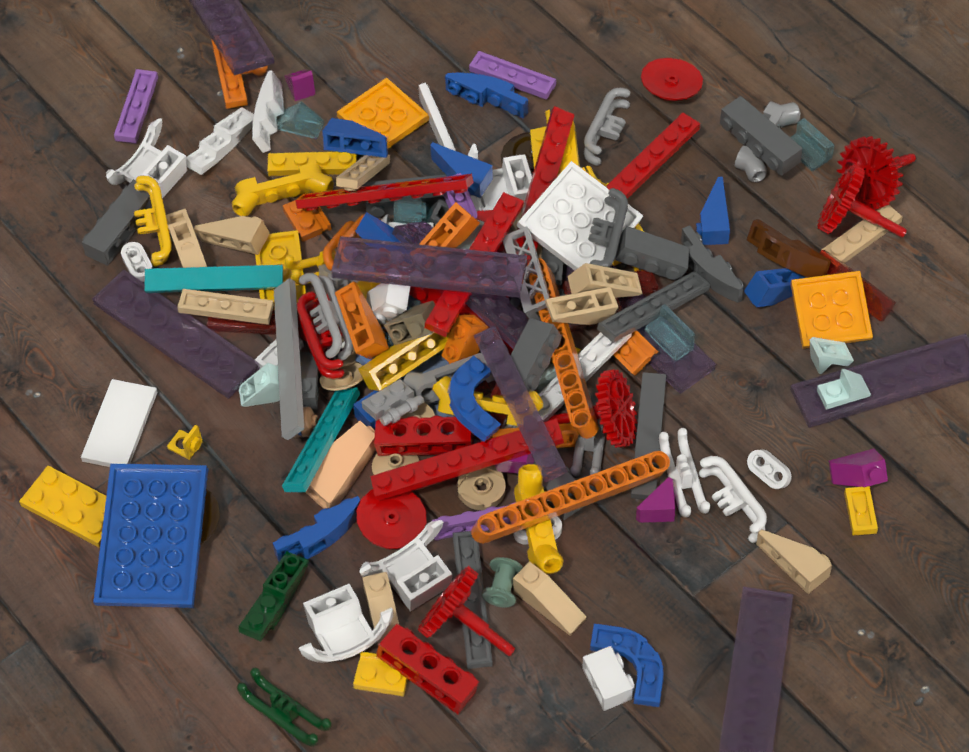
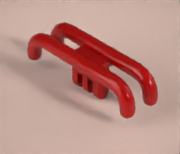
(317, 341)

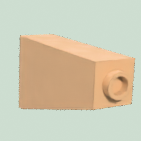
(342, 465)

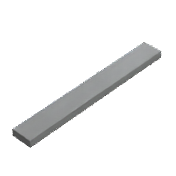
(288, 359)

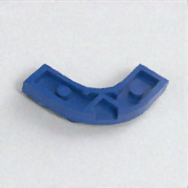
(463, 401)
(640, 654)

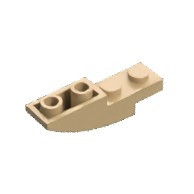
(185, 239)

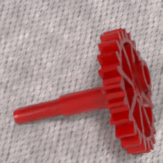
(880, 170)
(843, 200)
(613, 408)
(451, 604)

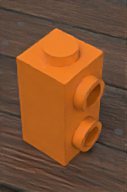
(461, 339)

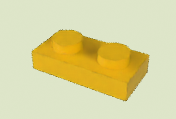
(861, 510)

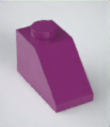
(859, 469)

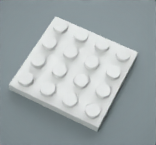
(565, 215)

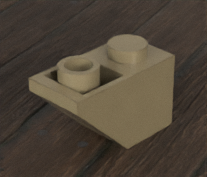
(410, 324)

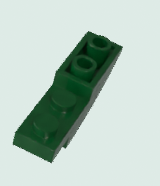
(275, 598)

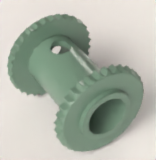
(499, 592)

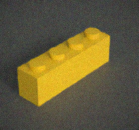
(400, 360)

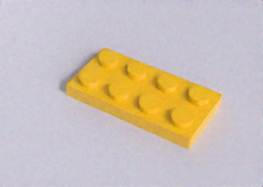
(274, 253)
(67, 504)

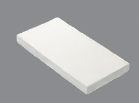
(119, 423)

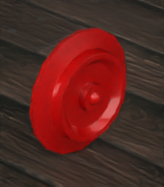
(671, 79)
(391, 521)

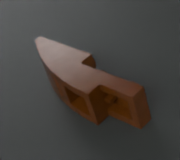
(787, 252)

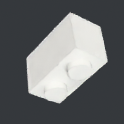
(388, 301)
(608, 678)

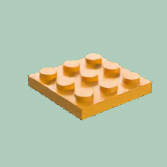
(385, 111)
(831, 308)

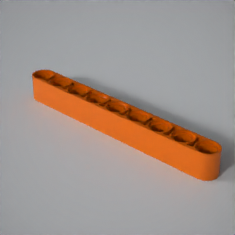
(570, 374)
(563, 503)

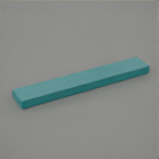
(213, 278)
(320, 440)

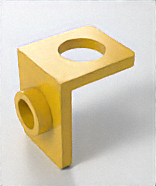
(191, 442)

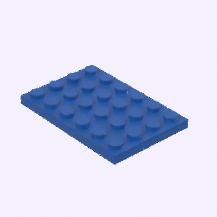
(151, 535)

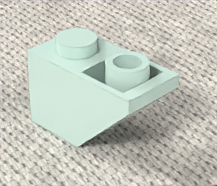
(261, 387)

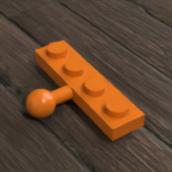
(232, 84)

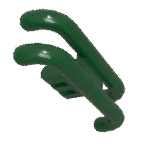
(283, 709)

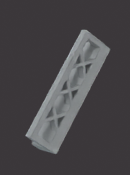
(528, 291)

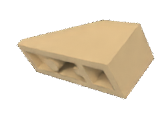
(235, 233)
(594, 277)
(583, 307)
(797, 560)
(547, 598)
(379, 599)

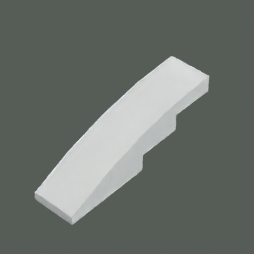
(267, 108)
(219, 143)

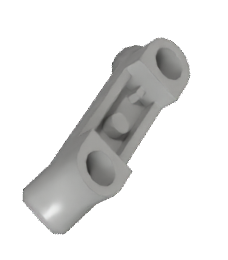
(781, 116)
(423, 382)

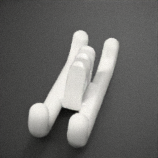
(684, 474)
(734, 494)

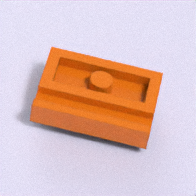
(306, 222)
(635, 353)

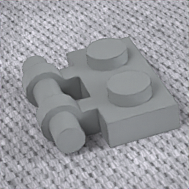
(392, 403)

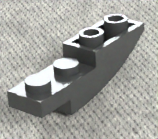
(711, 268)

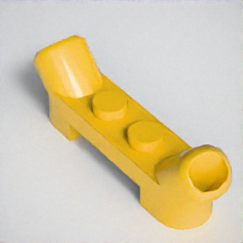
(307, 180)
(494, 404)
(541, 539)

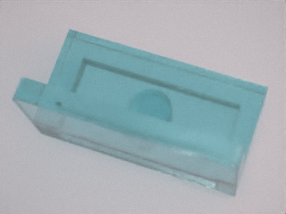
(816, 147)
(671, 334)

